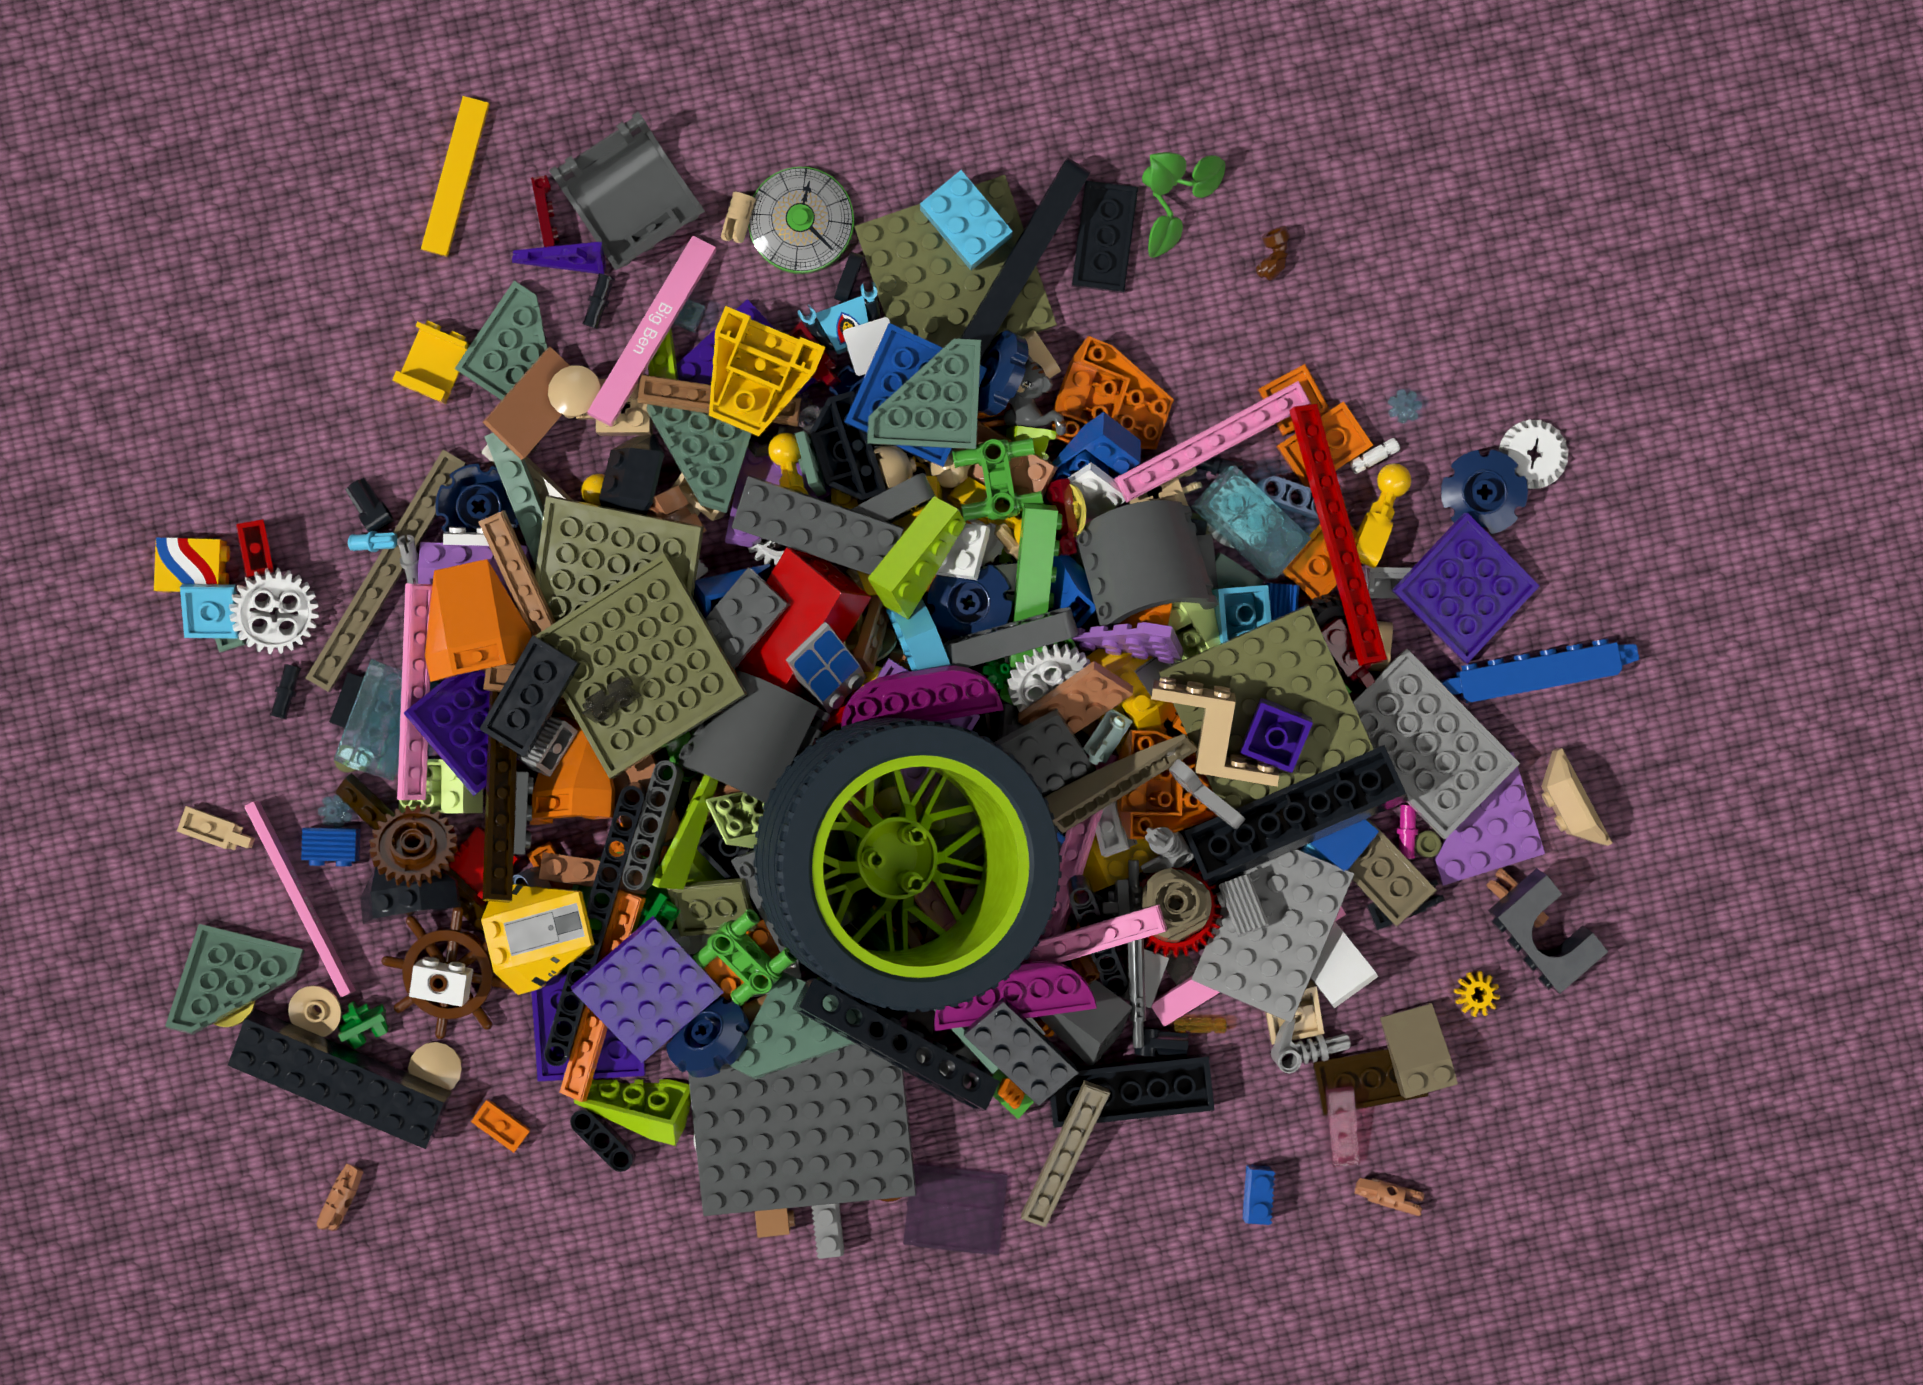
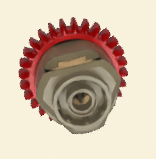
(1190, 908)

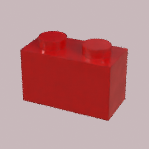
(254, 547)

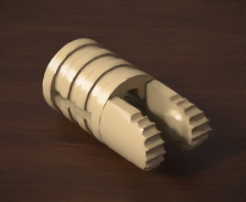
(738, 217)

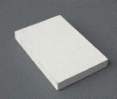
(1341, 968)

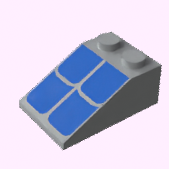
(826, 669)

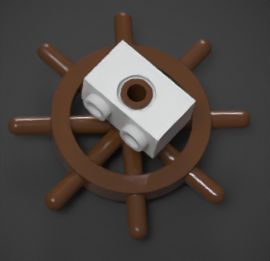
(441, 983)

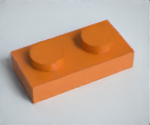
(500, 1125)

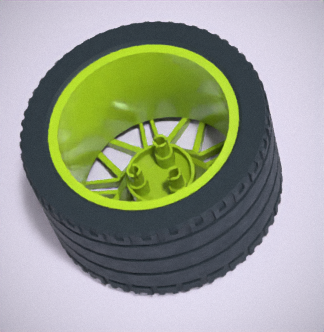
(901, 858)

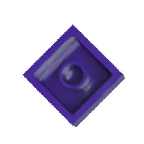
(1276, 735)

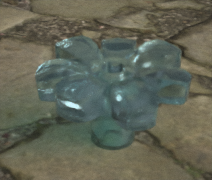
(1399, 406)
(334, 817)

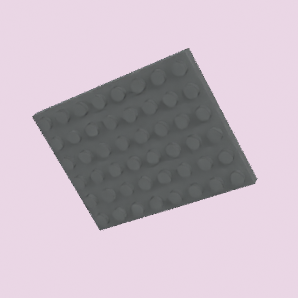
(803, 1134)

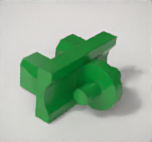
(660, 908)
(361, 1019)

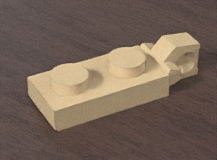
(213, 829)

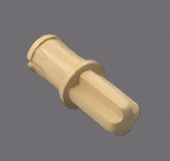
(1006, 537)

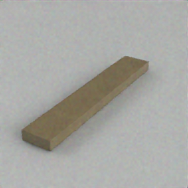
(1065, 1153)

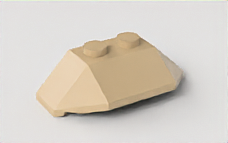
(1570, 801)

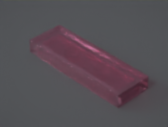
(1342, 1126)

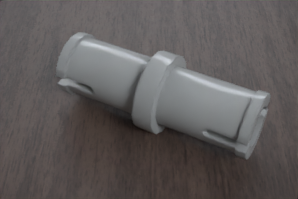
(409, 558)

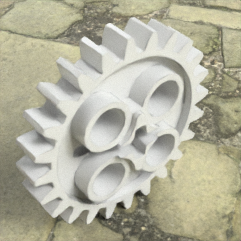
(270, 633)
(1043, 673)

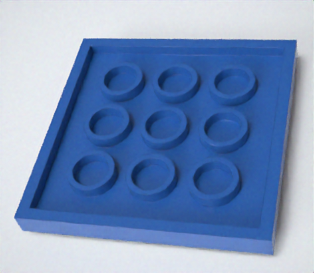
(894, 363)

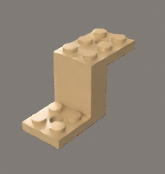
(1215, 731)

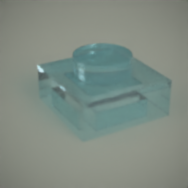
(690, 315)

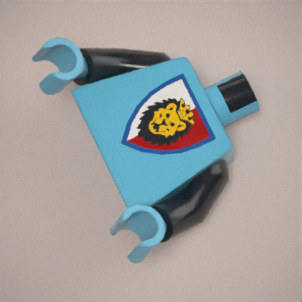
(830, 323)

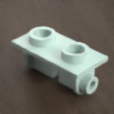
(1107, 736)

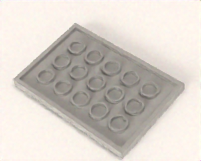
(1434, 743)
(1276, 962)

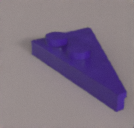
(574, 257)

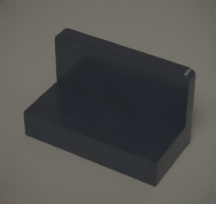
(346, 700)

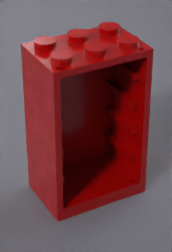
(815, 596)

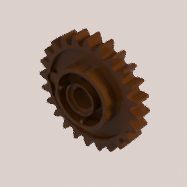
(434, 849)

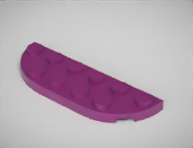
(924, 695)
(1033, 990)

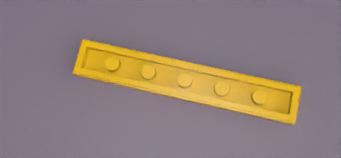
(455, 176)

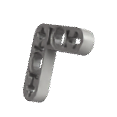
(1189, 781)

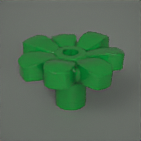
(997, 672)

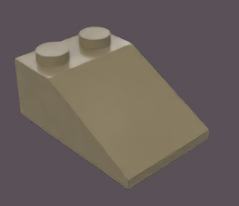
(1418, 1051)

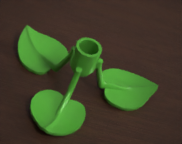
(1161, 176)

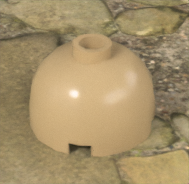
(894, 465)

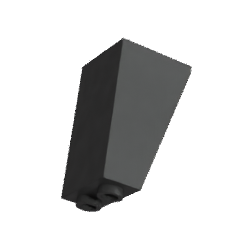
(1092, 1030)

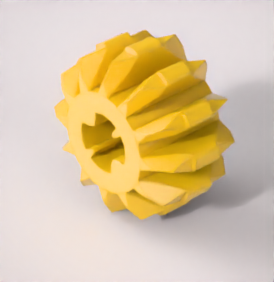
(1468, 990)

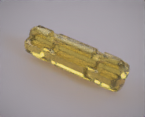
(1200, 1025)

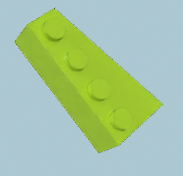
(916, 557)

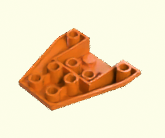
(1108, 382)
(472, 622)
(575, 787)
(1161, 799)

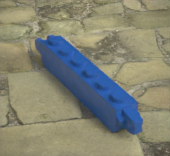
(1541, 672)

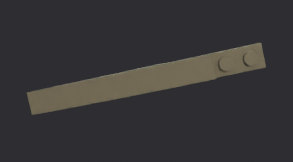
(1102, 787)

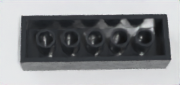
(1142, 1088)

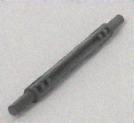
(1136, 961)

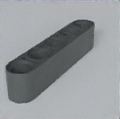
(899, 500)
(1011, 638)
(642, 834)

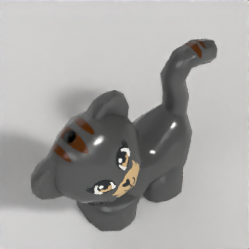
(1025, 410)

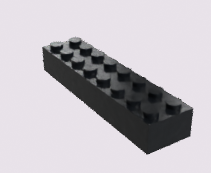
(1297, 815)
(339, 1078)

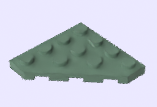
(506, 343)
(935, 404)
(704, 450)
(226, 974)
(784, 1036)

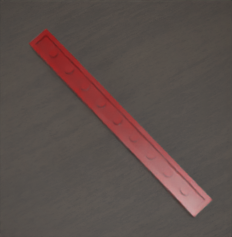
(1338, 534)

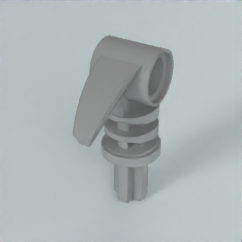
(1171, 847)
(1303, 1052)

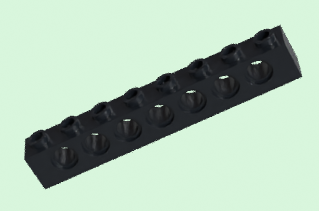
(982, 1082)

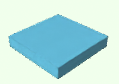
(207, 610)

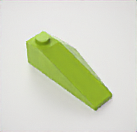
(649, 1109)

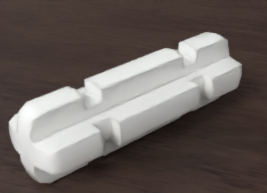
(1374, 456)

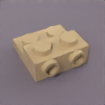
(1307, 1017)

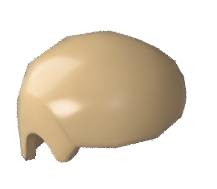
(949, 475)

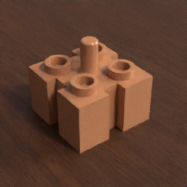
(672, 506)

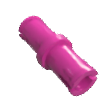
(1407, 831)

